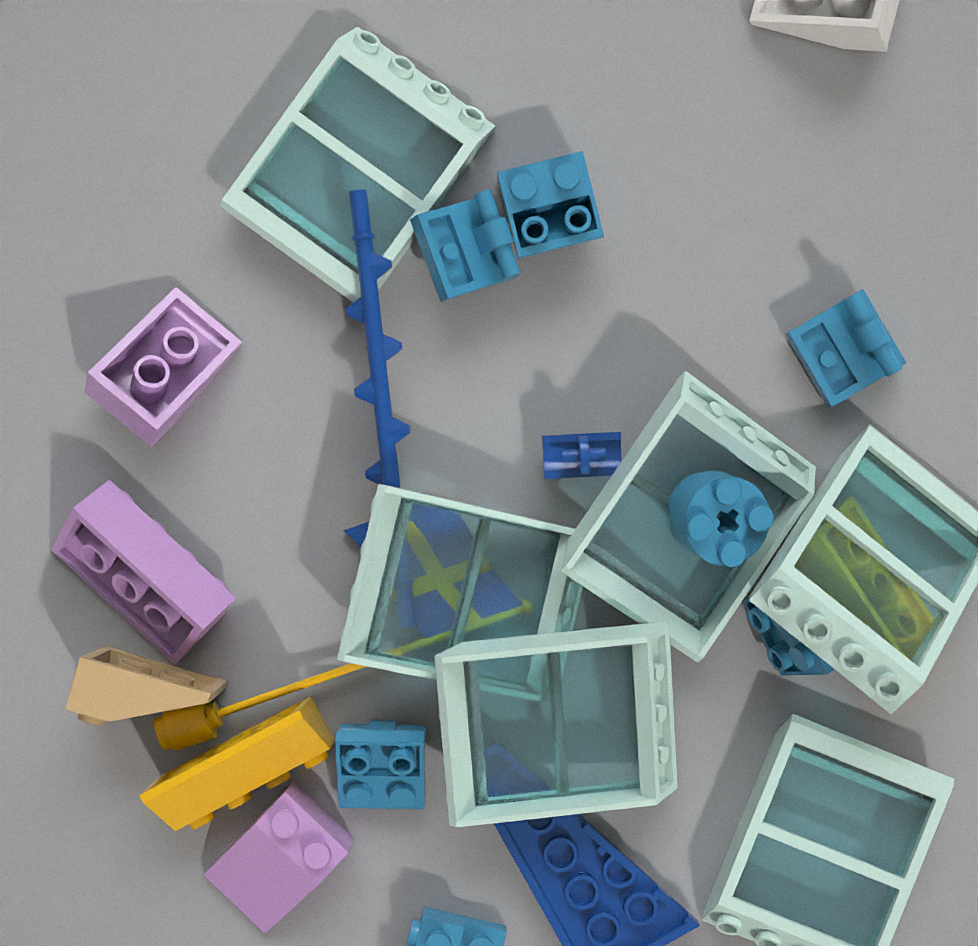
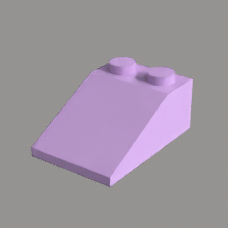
(161, 366)
(280, 857)

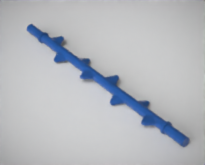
(379, 346)

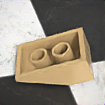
(125, 685)

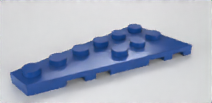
(591, 886)

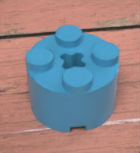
(741, 523)

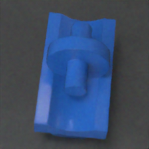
(581, 455)

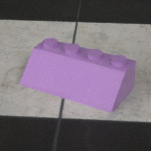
(141, 571)

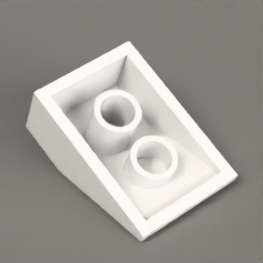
(836, 23)

